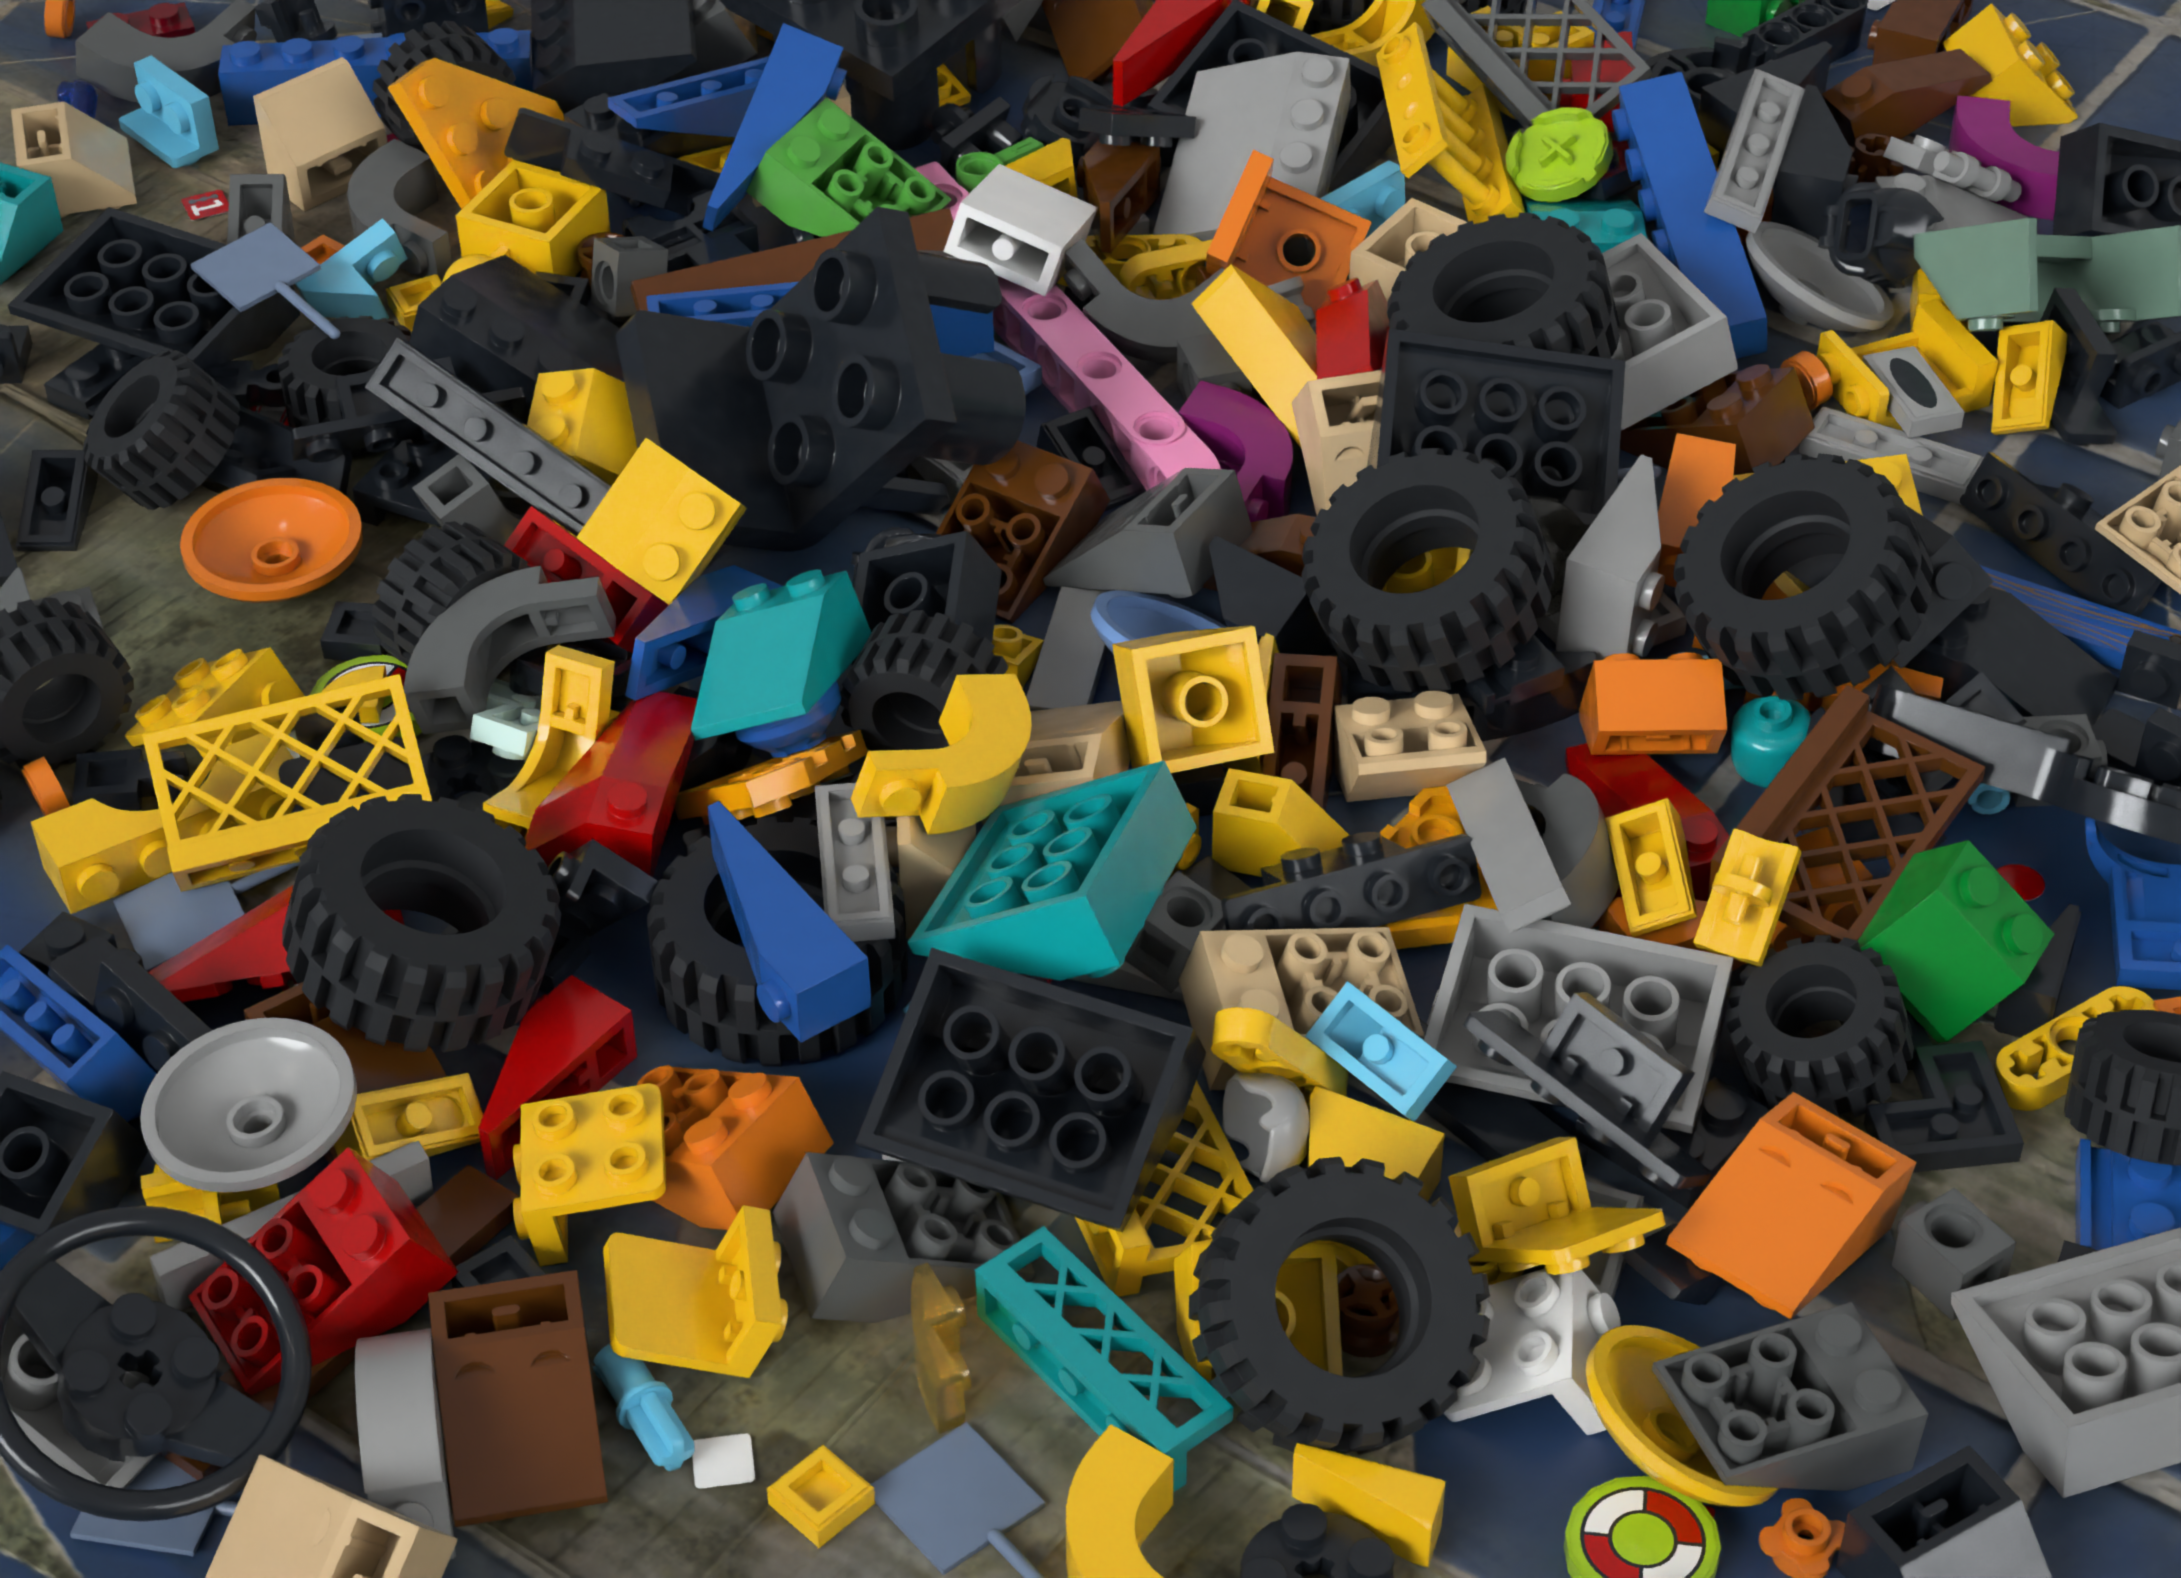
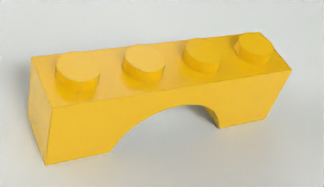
(108, 851)

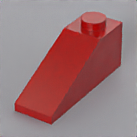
(1351, 329)
(567, 558)
(563, 1048)

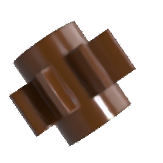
(1869, 161)

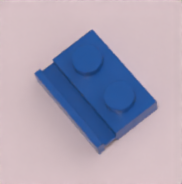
(2123, 1197)

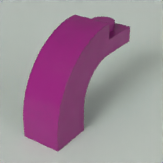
(1985, 132)
(1247, 440)

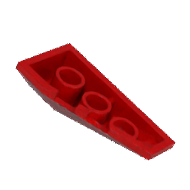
(1162, 44)
(1637, 780)
(621, 785)
(240, 950)

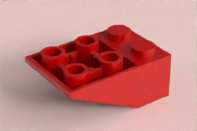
(351, 1259)

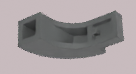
(112, 46)
(396, 186)
(1131, 322)
(464, 495)
(488, 630)
(1578, 845)

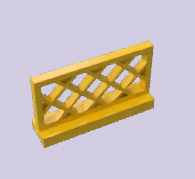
(278, 840)
(1130, 1254)

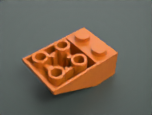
(732, 1140)
(1794, 1205)

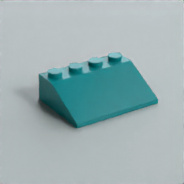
(1063, 877)

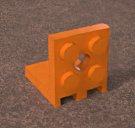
(1270, 213)

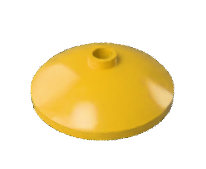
(1647, 1422)

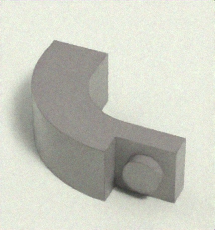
(402, 1427)

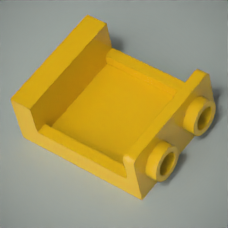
(1944, 343)

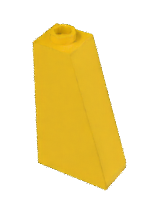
(1263, 337)

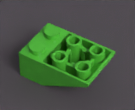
(835, 174)

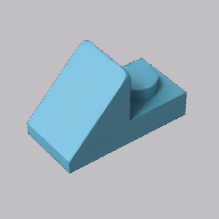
(347, 276)
(1381, 1051)

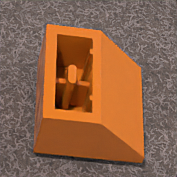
(1654, 705)

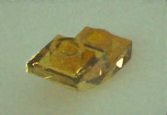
(939, 1366)

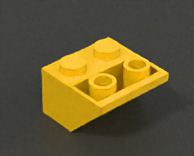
(2017, 69)

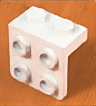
(1538, 1346)

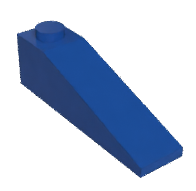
(793, 83)
(696, 104)
(680, 637)
(799, 956)
(69, 1039)

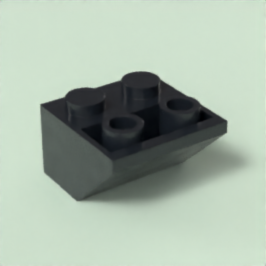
(1943, 1524)

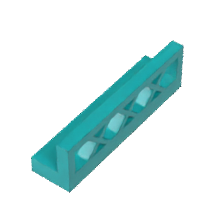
(1068, 1355)

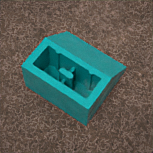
(27, 217)

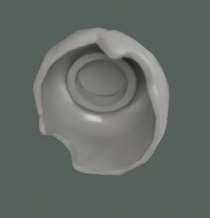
(1269, 1119)

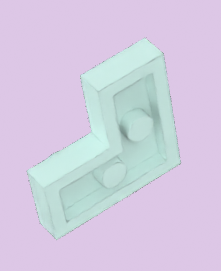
(507, 722)

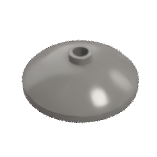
(1810, 285)
(248, 1104)

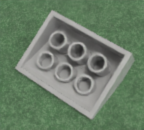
(1274, 105)
(1667, 330)
(1532, 973)
(2087, 1360)

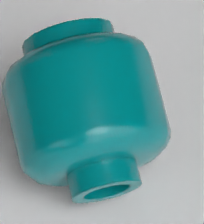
(1766, 736)

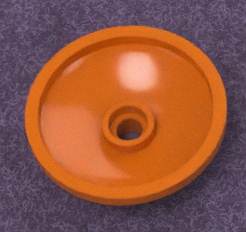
(271, 540)

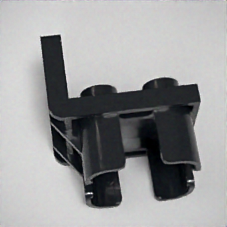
(894, 52)
(827, 389)

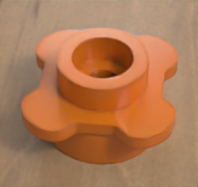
(1797, 1555)

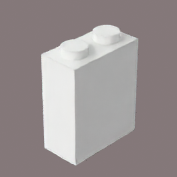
(1019, 228)

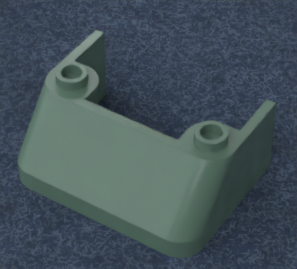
(2009, 272)

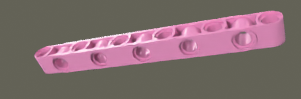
(1089, 370)

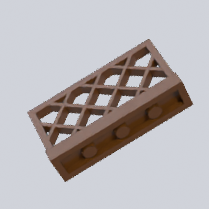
(1805, 784)

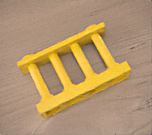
(1447, 130)

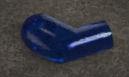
(79, 95)

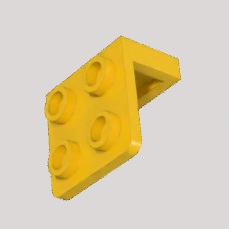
(217, 689)
(583, 1158)
(1539, 1212)
(697, 1302)

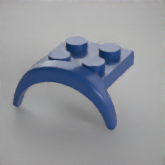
(2143, 914)

